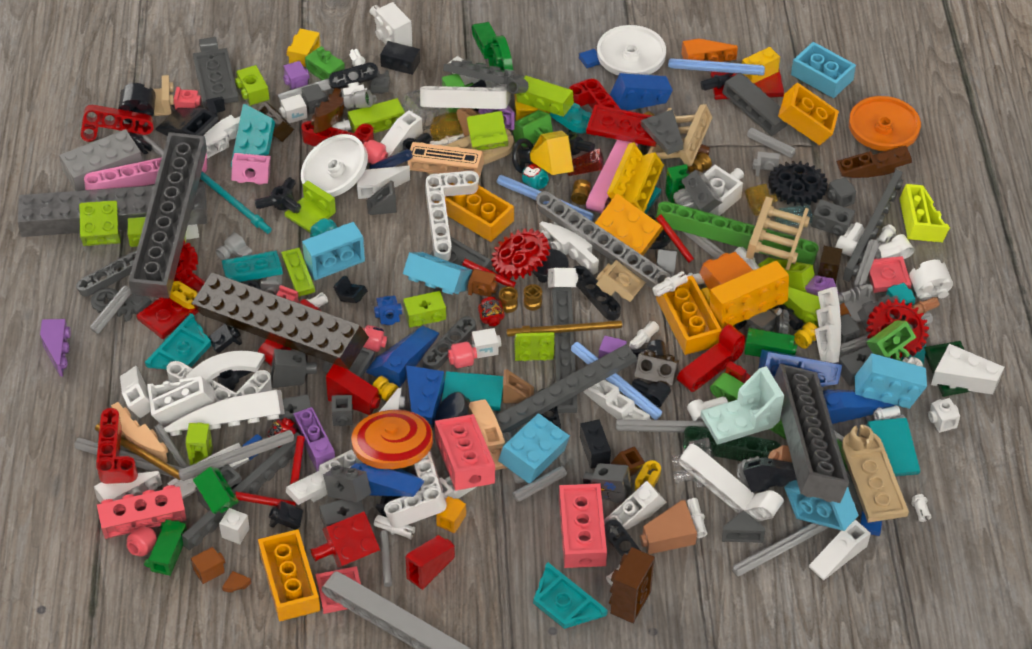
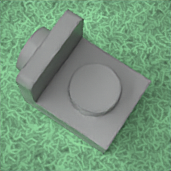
(765, 161)
(272, 284)

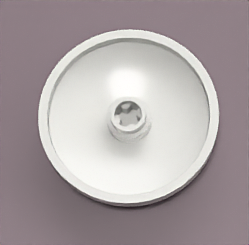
(631, 50)
(335, 164)

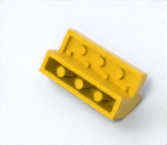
(636, 177)

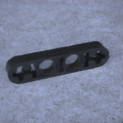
(592, 294)

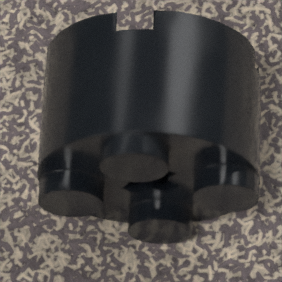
(137, 99)

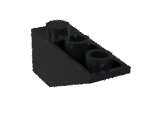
(768, 473)

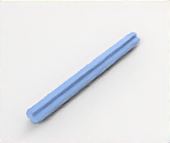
(716, 66)
(532, 193)
(624, 387)

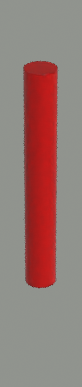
(675, 239)
(500, 279)
(297, 459)
(261, 499)

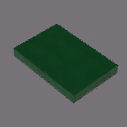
(934, 355)

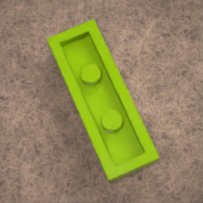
(298, 272)

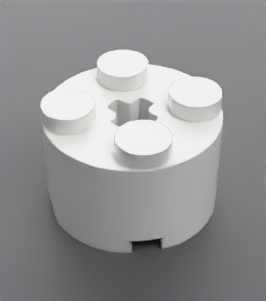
(931, 280)

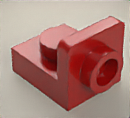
(737, 372)

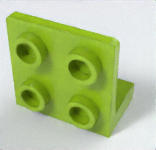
(487, 131)
(314, 206)
(99, 223)
(534, 346)

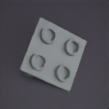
(856, 298)

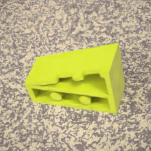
(920, 216)

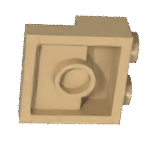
(619, 279)

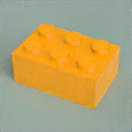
(808, 114)
(629, 224)

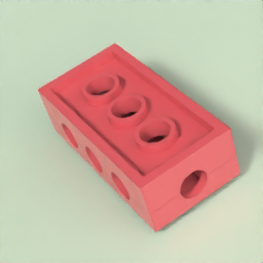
(479, 465)
(132, 516)
(582, 525)

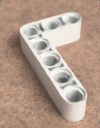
(465, 97)
(439, 209)
(257, 383)
(727, 487)
(425, 503)

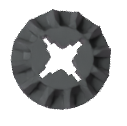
(99, 298)
(782, 322)

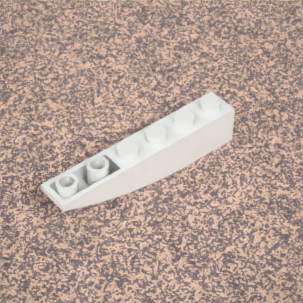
(232, 411)

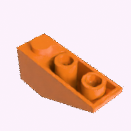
(708, 50)

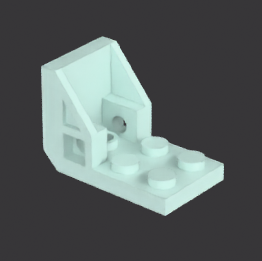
(754, 410)

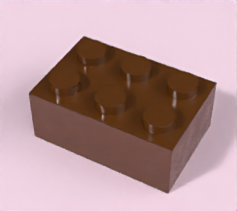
(631, 584)

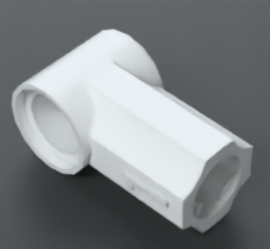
(850, 239)
(897, 247)
(695, 407)

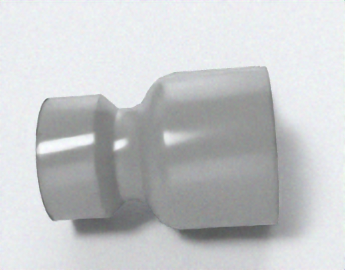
(360, 99)
(233, 245)

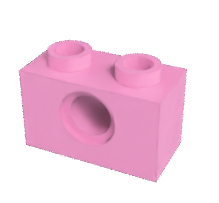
(258, 163)

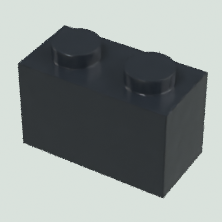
(400, 57)
(595, 443)

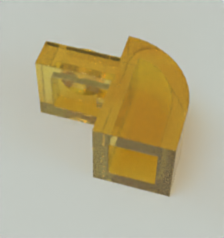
(445, 125)
(756, 197)

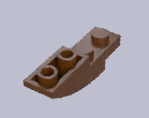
(328, 112)
(869, 165)

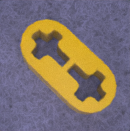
(181, 297)
(644, 476)

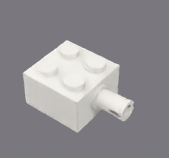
(392, 24)
(726, 186)

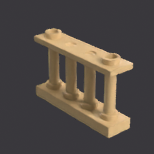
(694, 137)
(765, 222)

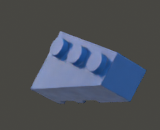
(640, 91)
(425, 391)

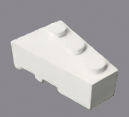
(967, 370)
(179, 398)

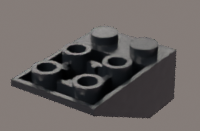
(188, 121)

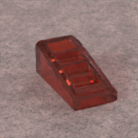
(590, 162)

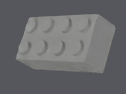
(99, 155)

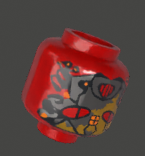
(491, 311)
(281, 426)

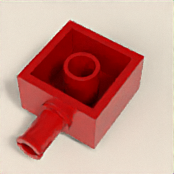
(347, 540)

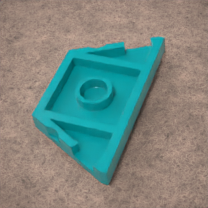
(575, 119)
(253, 132)
(183, 345)
(565, 600)

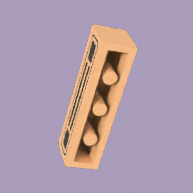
(445, 159)

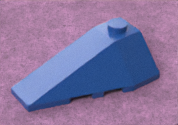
(406, 352)
(827, 372)
(845, 405)
(390, 481)

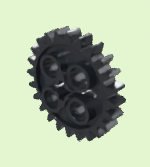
(797, 183)

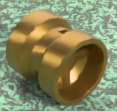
(700, 163)
(581, 191)
(532, 297)
(508, 298)

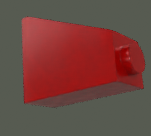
(344, 382)
(428, 560)

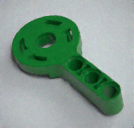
(491, 46)

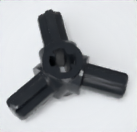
(577, 143)
(281, 198)

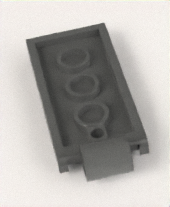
(214, 72)
(515, 82)

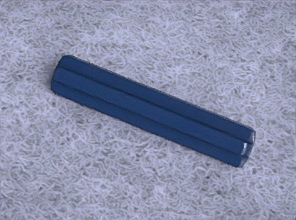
(393, 160)

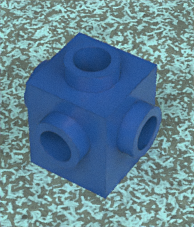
(388, 310)

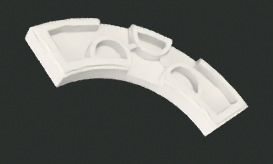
(227, 361)

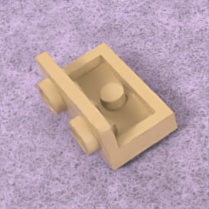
(164, 98)

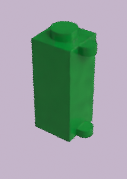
(768, 340)
(167, 547)

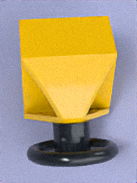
(549, 153)

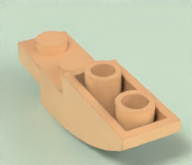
(489, 428)
(140, 435)

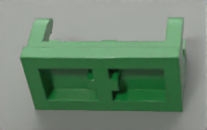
(673, 180)
(215, 490)

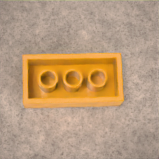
(480, 212)
(749, 294)
(690, 317)
(289, 575)

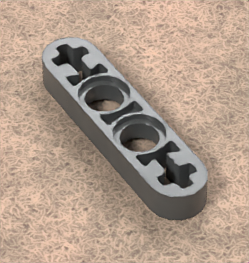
(110, 272)
(446, 341)

